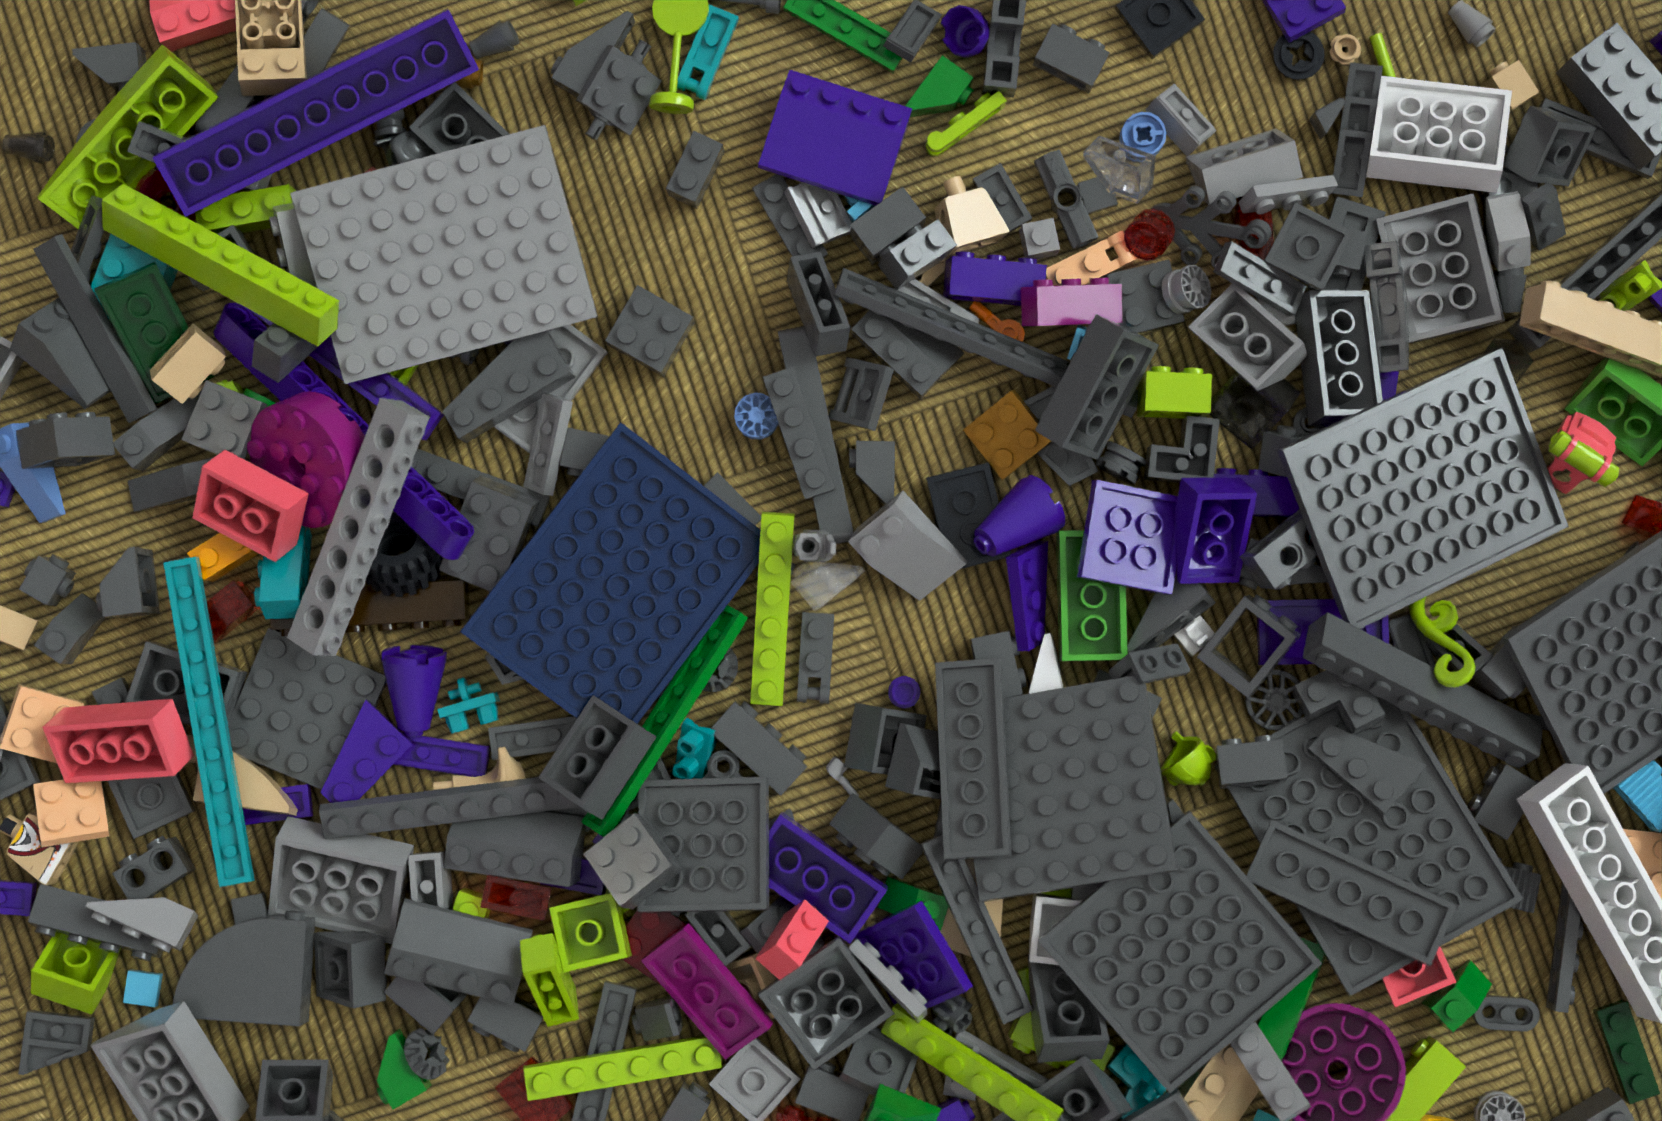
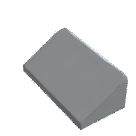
(1181, 119)

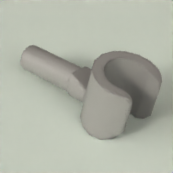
(836, 770)

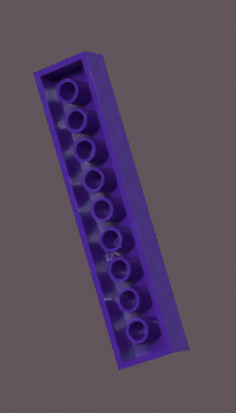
(315, 112)

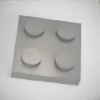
(754, 1081)

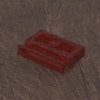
(514, 1093)

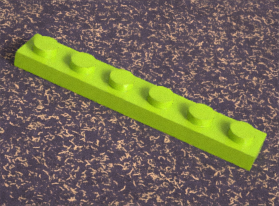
(772, 608)
(620, 1067)
(969, 1068)

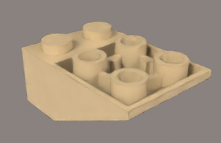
(269, 45)

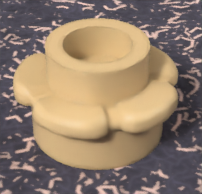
(1350, 43)

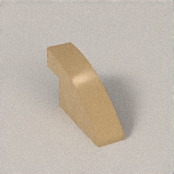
(256, 787)

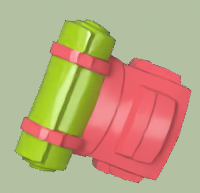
(1583, 449)

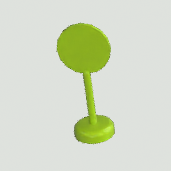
(679, 20)

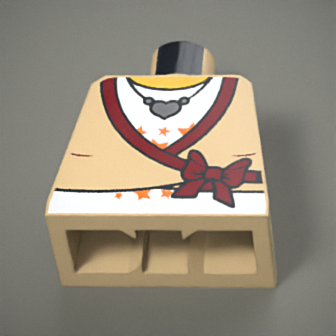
(26, 850)

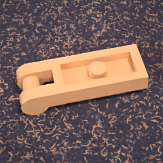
(1092, 261)

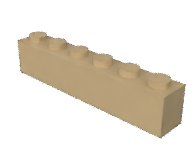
(1593, 326)

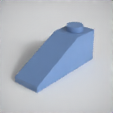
(36, 485)

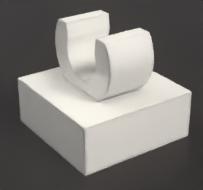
(1194, 635)

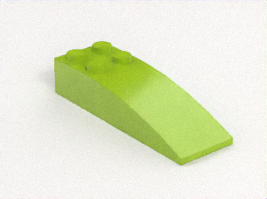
(159, 94)

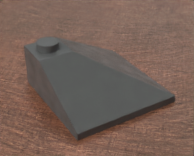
(826, 1003)

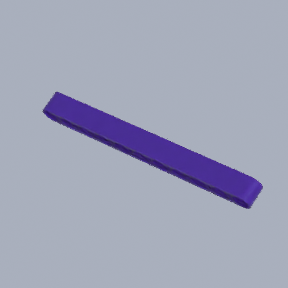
(419, 501)

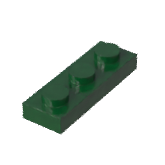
(1626, 1051)

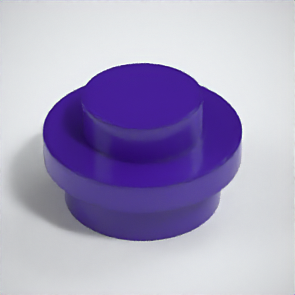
(904, 692)

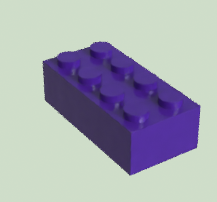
(816, 872)

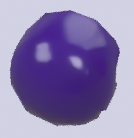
(965, 31)

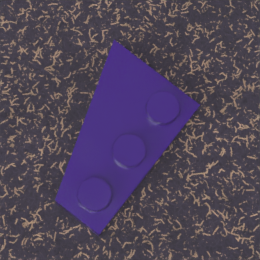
(365, 756)

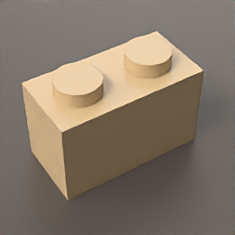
(188, 364)

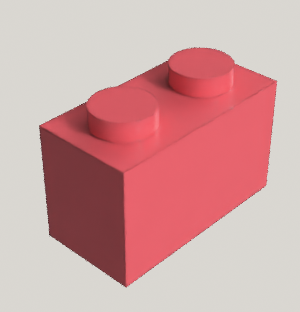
(792, 939)

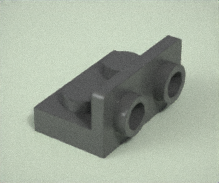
(1152, 664)

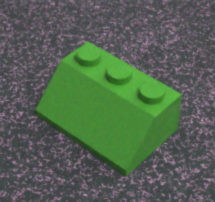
(1626, 404)

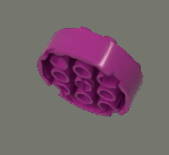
(309, 447)
(1367, 1050)

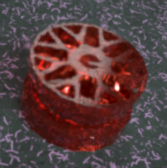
(1148, 236)

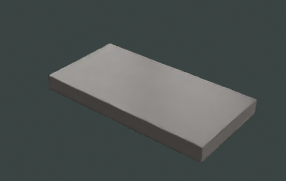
(582, 357)

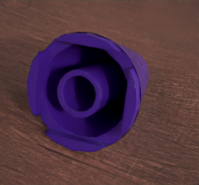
(1020, 518)
(413, 684)

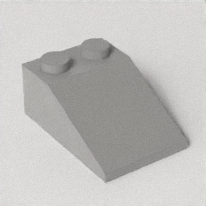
(907, 547)

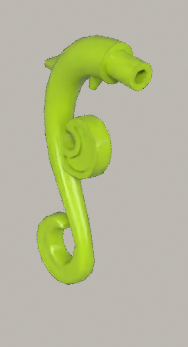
(1435, 631)

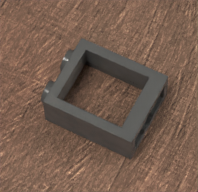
(1229, 670)

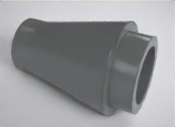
(495, 40)
(1511, 288)

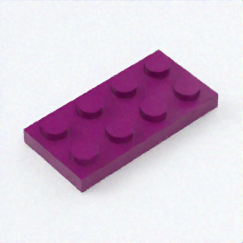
(707, 991)

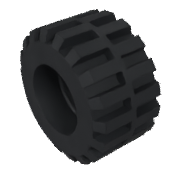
(405, 571)

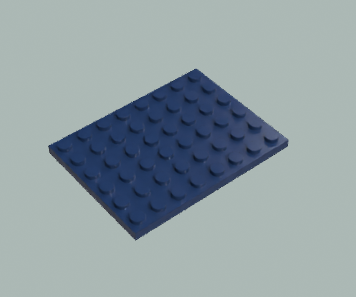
(617, 581)

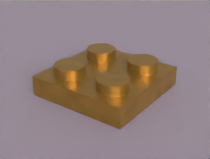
(1007, 434)

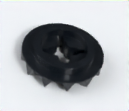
(1303, 69)

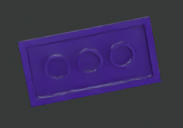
(1303, 614)

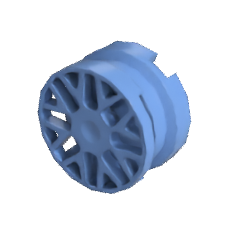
(1144, 132)
(756, 416)

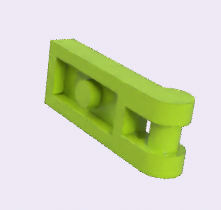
(964, 124)

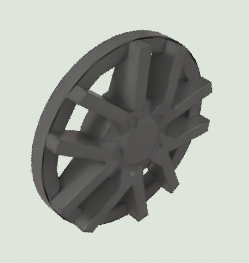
(1275, 701)

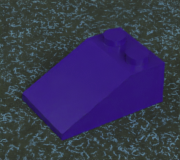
(1212, 528)

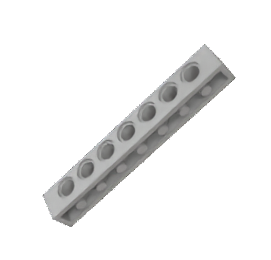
(358, 527)

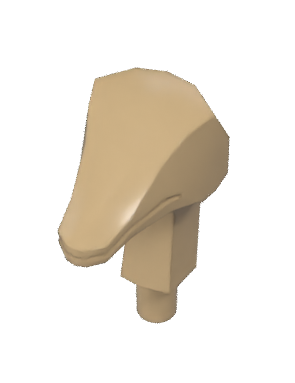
(504, 770)

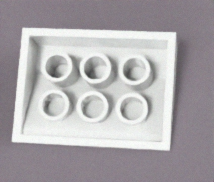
(1439, 134)

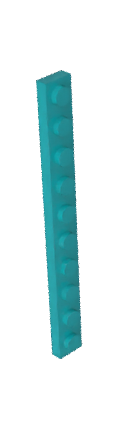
(209, 721)

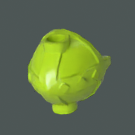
(1189, 761)

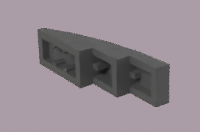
(1357, 128)

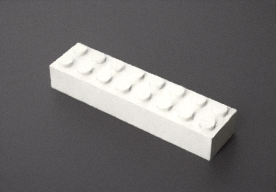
(1602, 879)

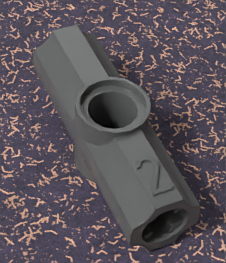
(1058, 180)

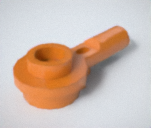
(1007, 327)

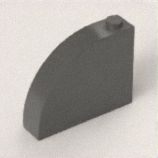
(253, 972)

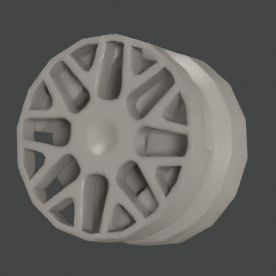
(1186, 289)
(1498, 1107)

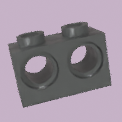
(156, 875)

